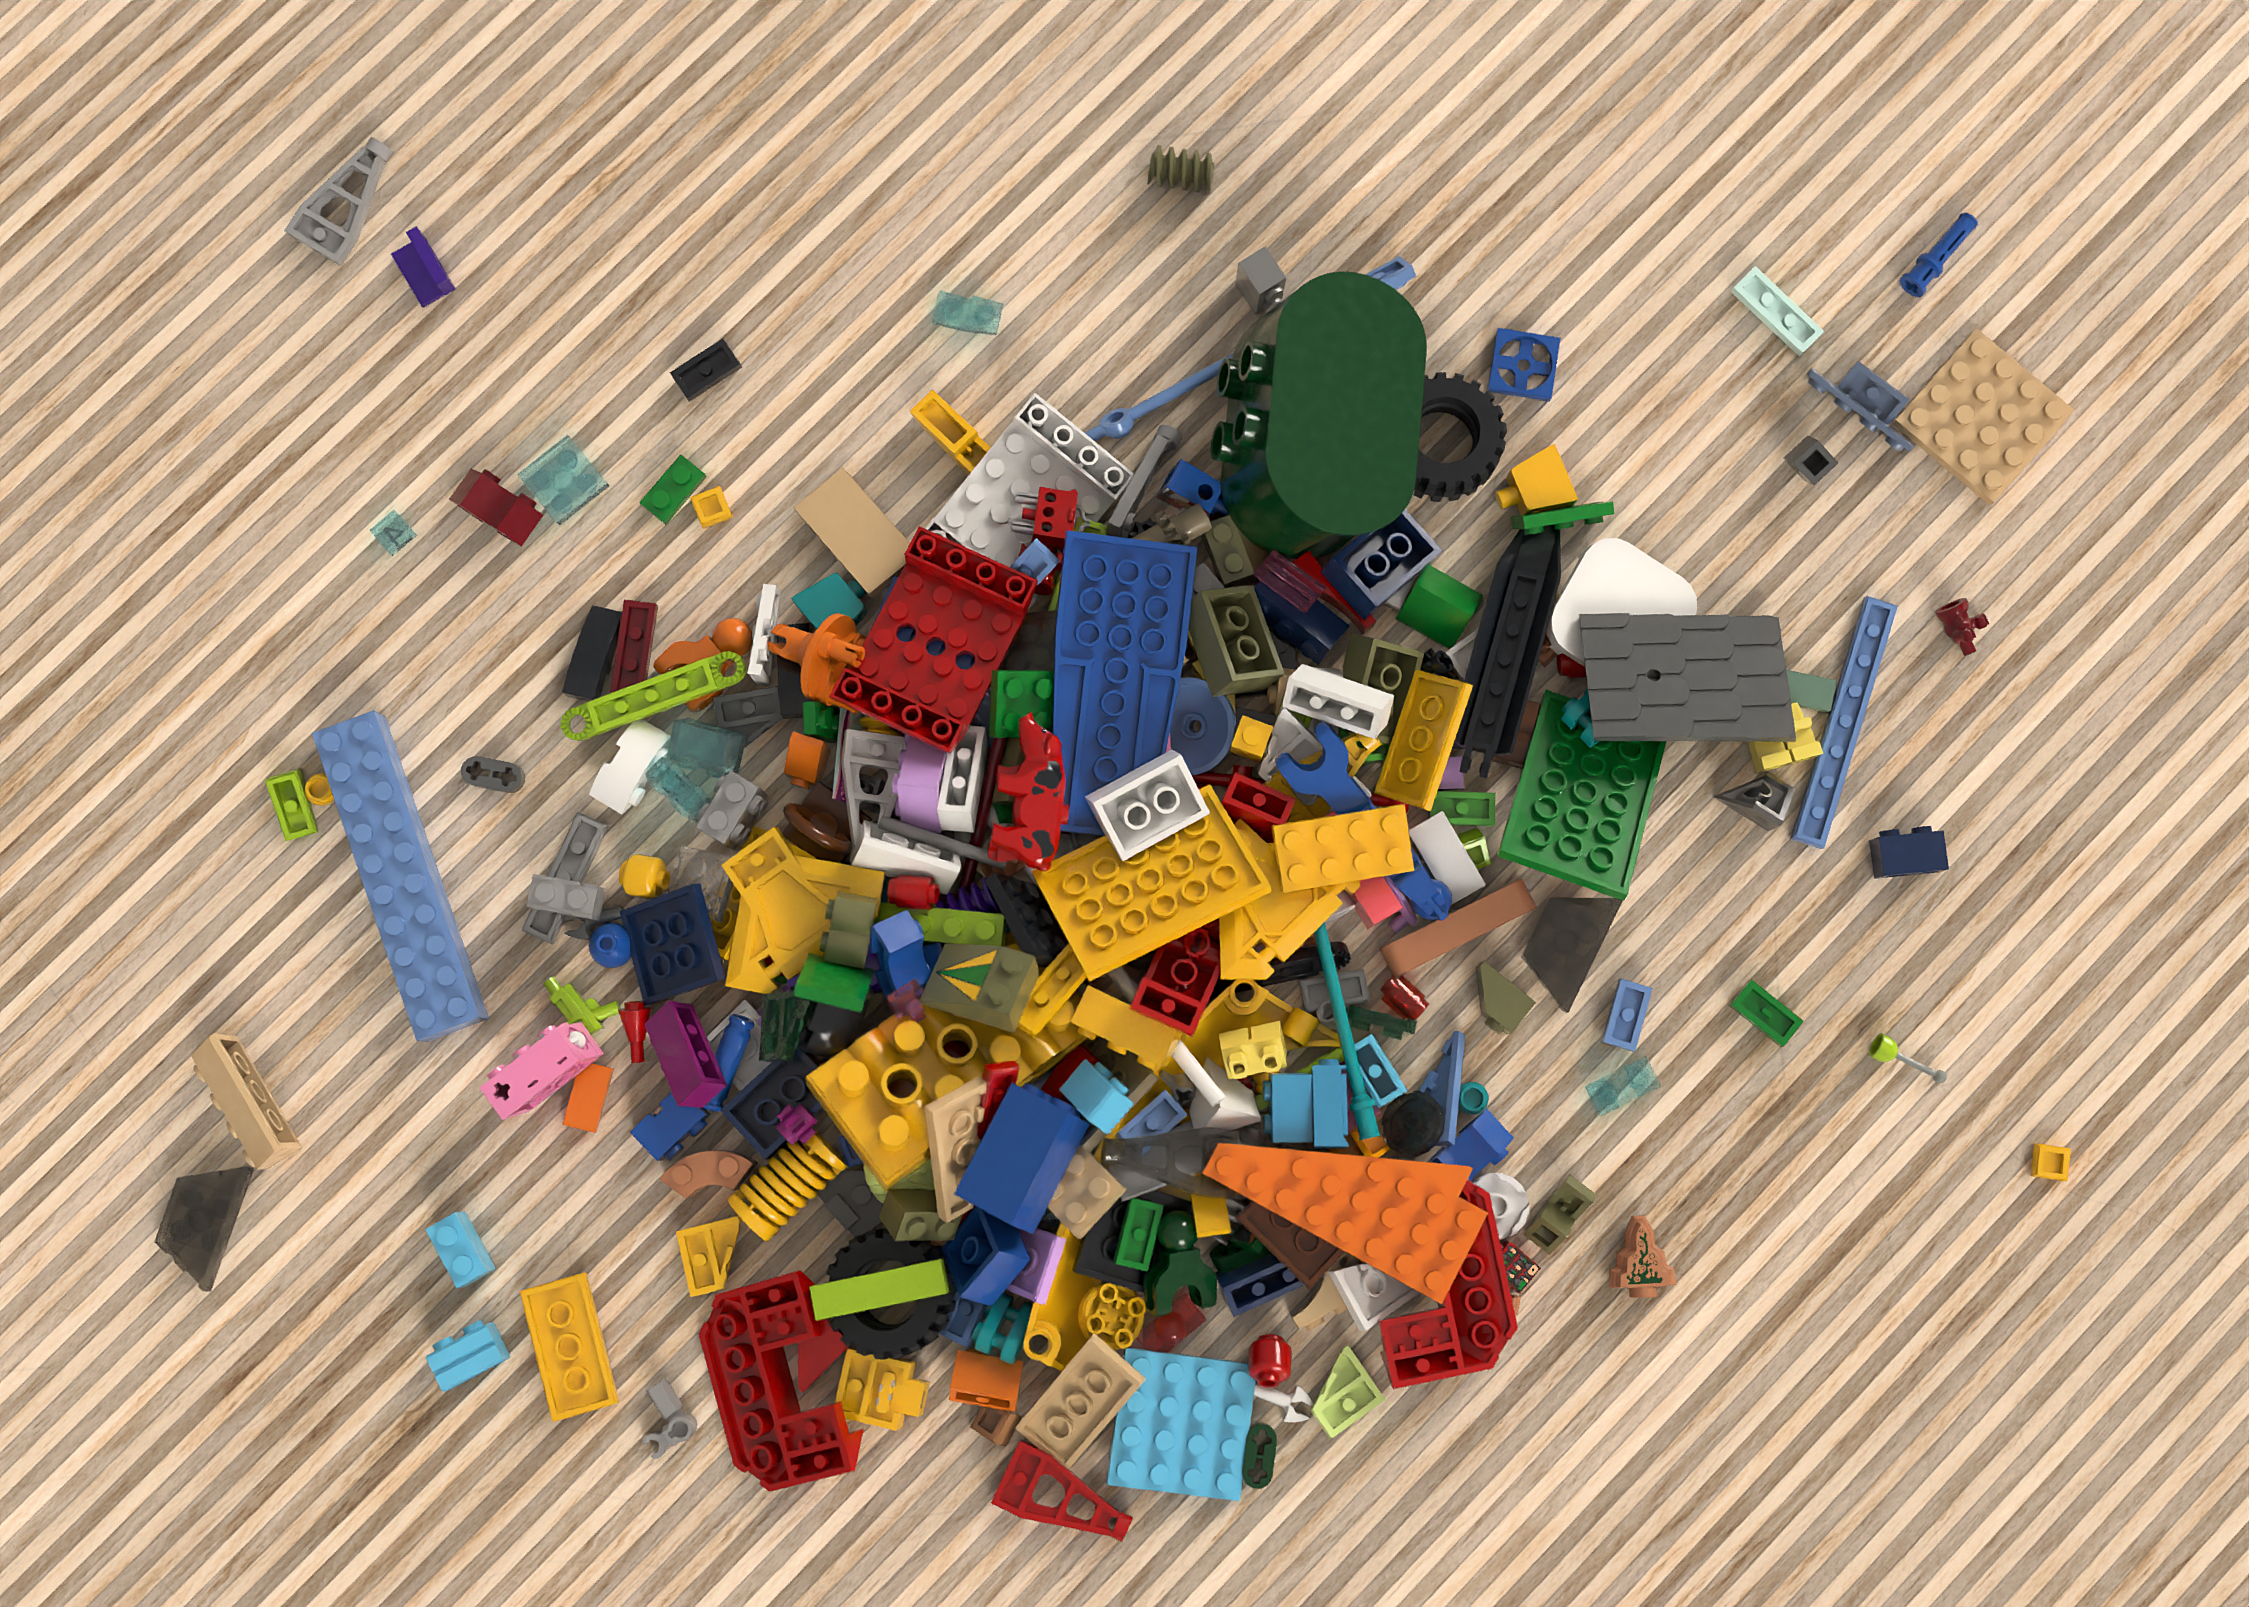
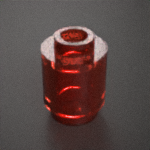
(1403, 998)

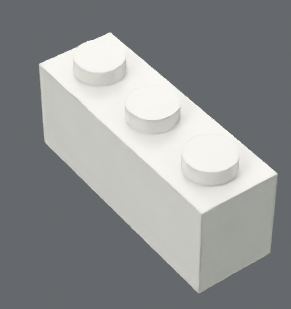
(1338, 701)
(963, 782)

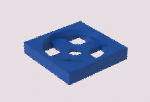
(1498, 385)

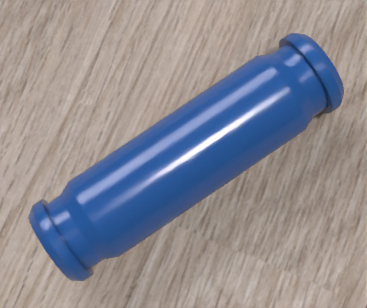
(730, 1055)

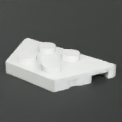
(1292, 737)

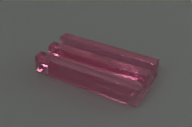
(1292, 578)

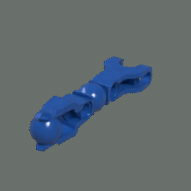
(1331, 781)

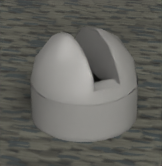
(1326, 1015)

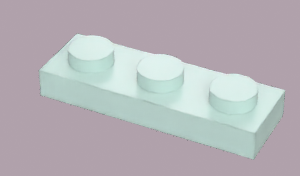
(1777, 311)

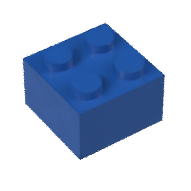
(984, 1257)

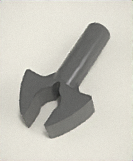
(583, 932)

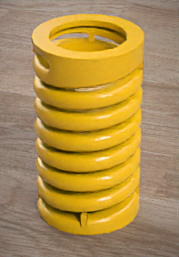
(798, 1188)

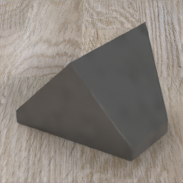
(1760, 800)

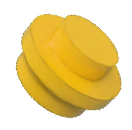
(318, 790)

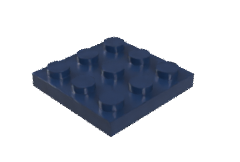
(672, 944)

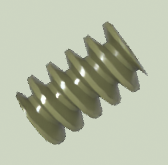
(1181, 169)

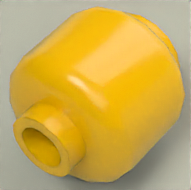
(644, 876)

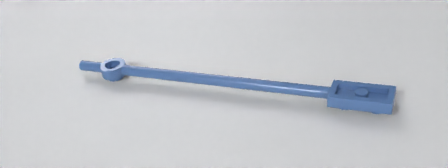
(1121, 420)

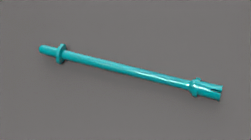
(1361, 1102)

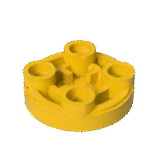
(1112, 1314)

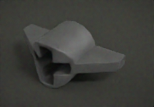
(1181, 1086)

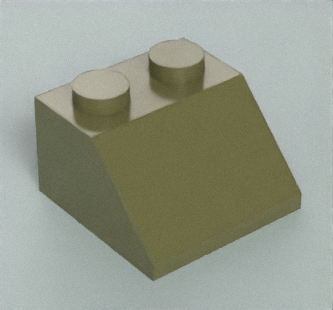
(1232, 554)

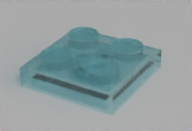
(563, 480)

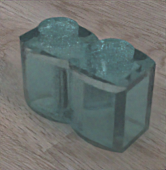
(676, 786)

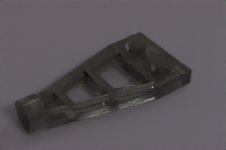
(1205, 1138)

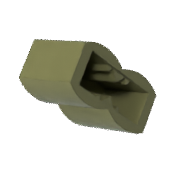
(849, 929)

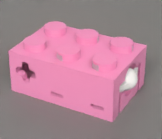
(540, 1069)

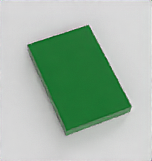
(833, 983)

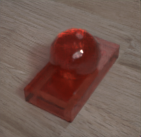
(1169, 1330)

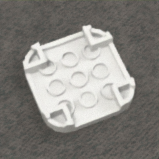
(1614, 579)

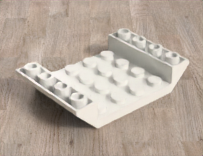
(1032, 453)

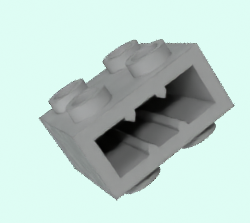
(732, 810)

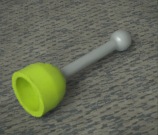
(1885, 1050)

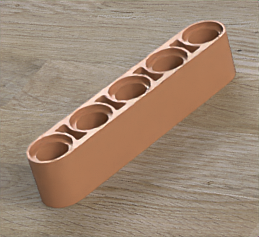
(1458, 928)

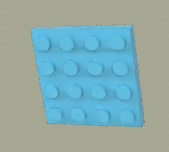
(1183, 1426)

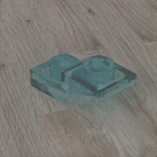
(967, 314)
(1623, 1086)

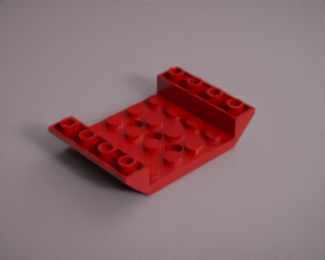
(946, 598)

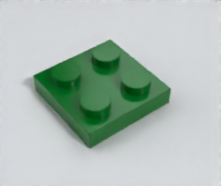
(1016, 695)

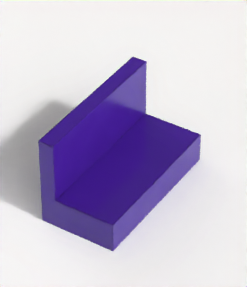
(422, 269)

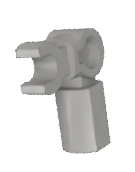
(680, 1425)

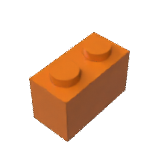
(985, 1380)

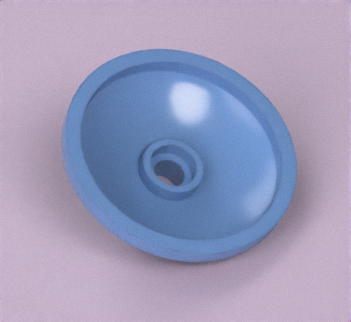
(1210, 745)

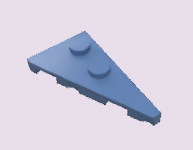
(1445, 1085)

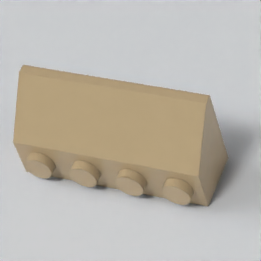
(245, 1101)

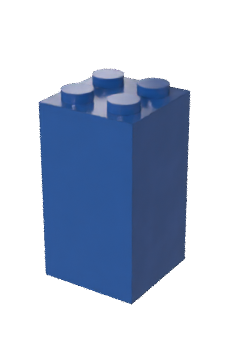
(1023, 1156)

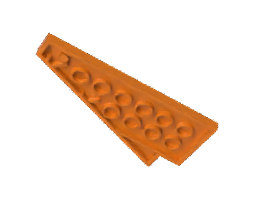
(1378, 1209)

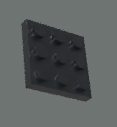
(1028, 917)
(1100, 1243)

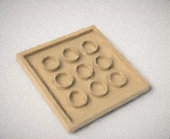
(1983, 417)

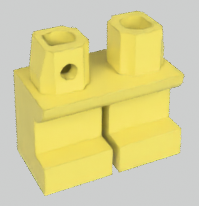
(1774, 755)
(1251, 1056)

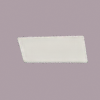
(1446, 856)

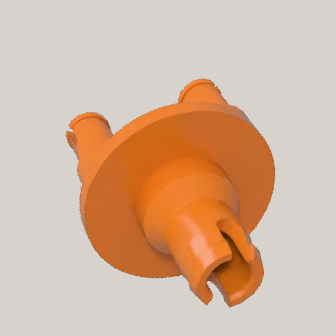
(821, 654)

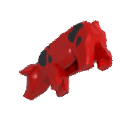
(1037, 800)

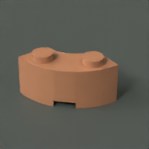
(708, 1169)

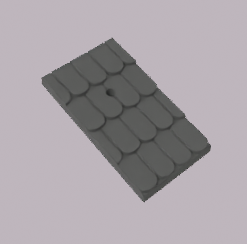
(1714, 675)

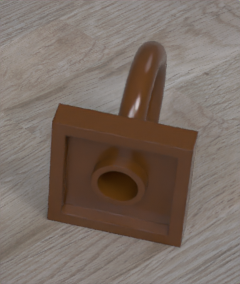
(821, 825)

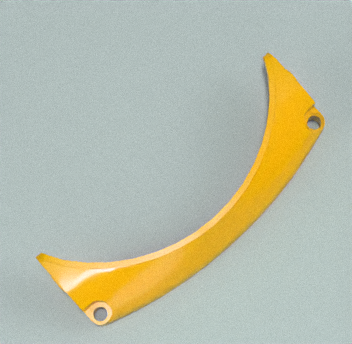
(1059, 1315)

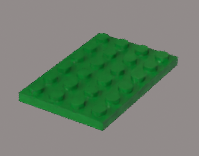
(1581, 806)

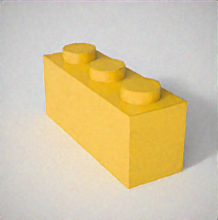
(1125, 1029)

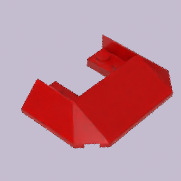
(1470, 1323)
(757, 1392)

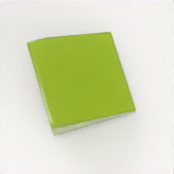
(1476, 847)

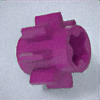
(796, 1123)

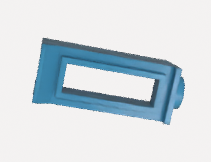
(1329, 1105)

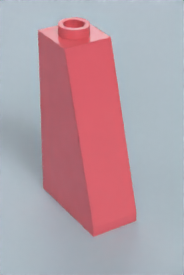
(1374, 899)

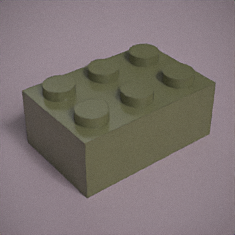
(1233, 641)

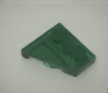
(782, 1025)
(1391, 1026)

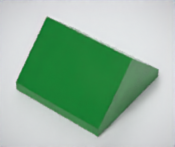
(1439, 607)

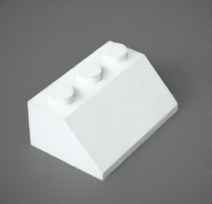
(1147, 804)
(904, 856)

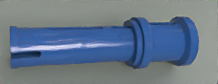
(1931, 264)

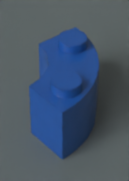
(899, 952)
(1476, 1145)

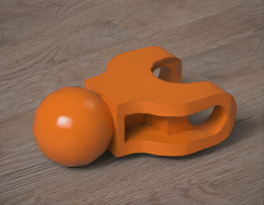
(728, 635)

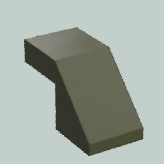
(1559, 1213)

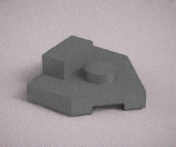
(852, 1202)

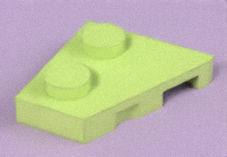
(1345, 1394)

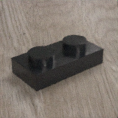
(706, 369)

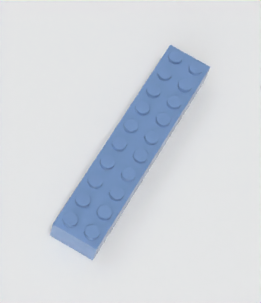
(400, 876)

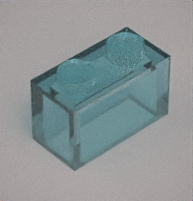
(706, 747)

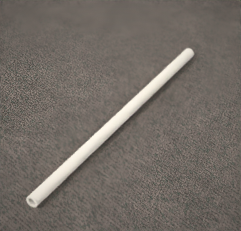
(1129, 989)

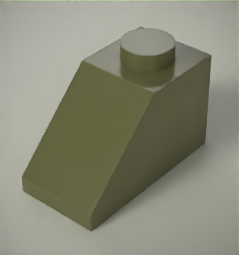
(1500, 1000)

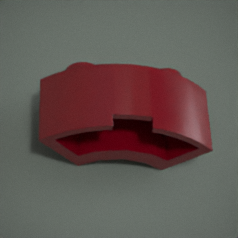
(496, 506)

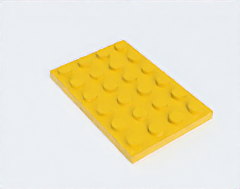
(1132, 906)

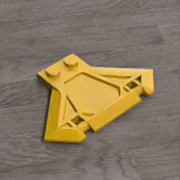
(785, 908)
(1275, 920)

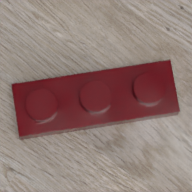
(634, 644)

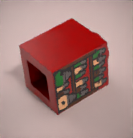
(1518, 1266)

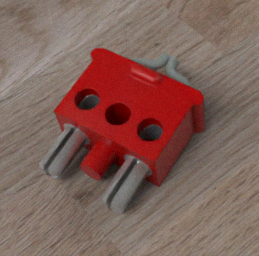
(1051, 517)

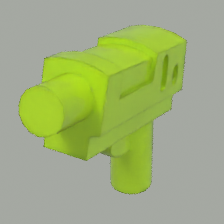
(577, 1009)

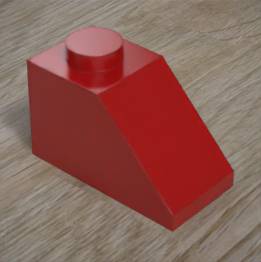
(818, 1354)

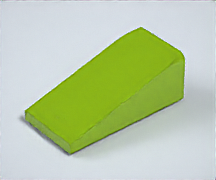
(291, 804)

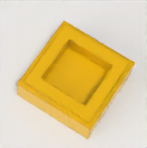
(711, 507)
(2050, 1162)

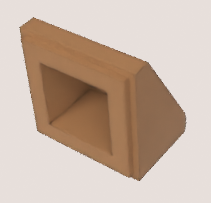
(996, 1424)

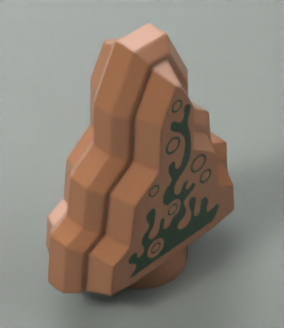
(1640, 1262)

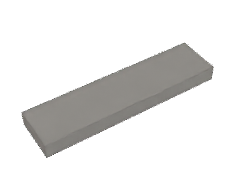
(572, 865)

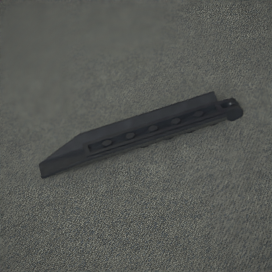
(1509, 645)

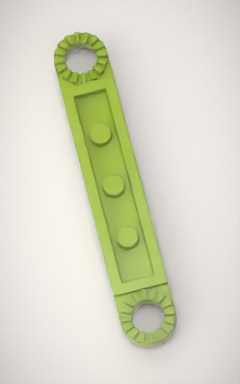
(653, 696)

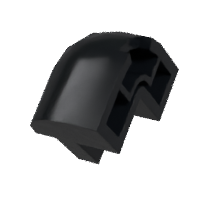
(830, 1029)

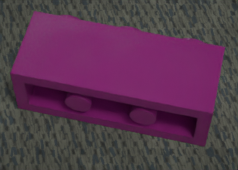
(685, 1054)

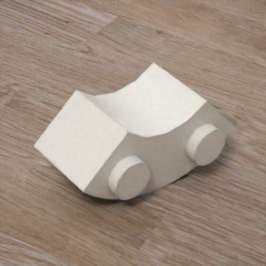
(623, 780)

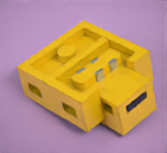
(880, 1390)

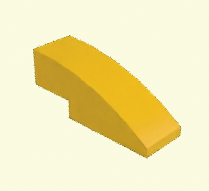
(950, 431)

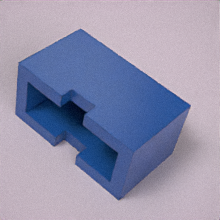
(668, 1129)

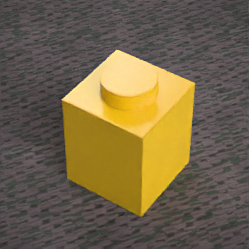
(1251, 738)

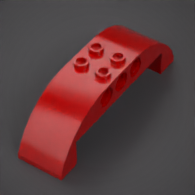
(1189, 966)

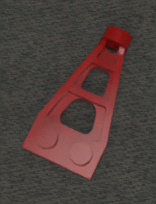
(1021, 1478)

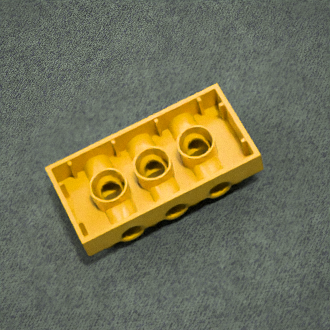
(893, 1131)

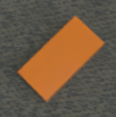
(588, 1098)

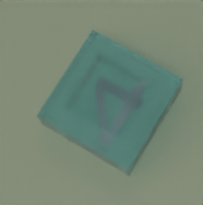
(393, 532)

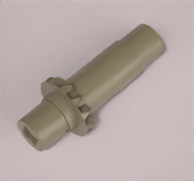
(1178, 528)

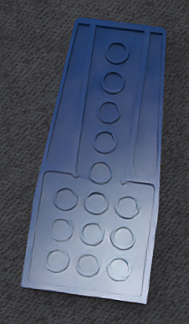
(1116, 659)

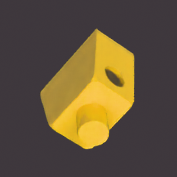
(1538, 484)

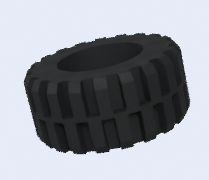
(1487, 435)
(862, 1327)

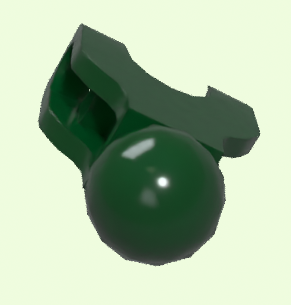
(1178, 1265)

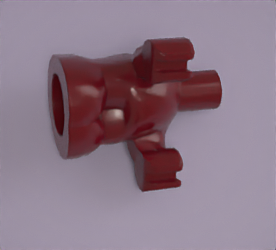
(1959, 625)

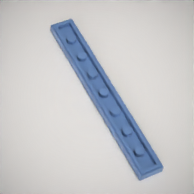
(1844, 722)

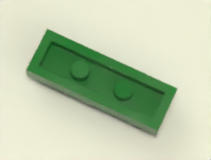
(1562, 517)

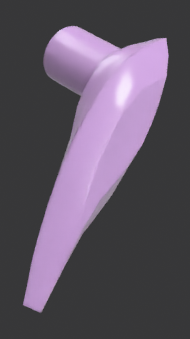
(1406, 914)

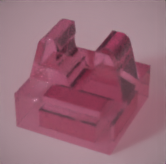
(906, 1001)

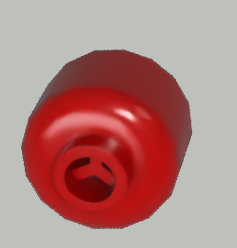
(1270, 1360)

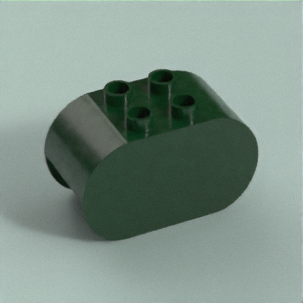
(1322, 416)

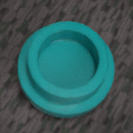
(1473, 1098)

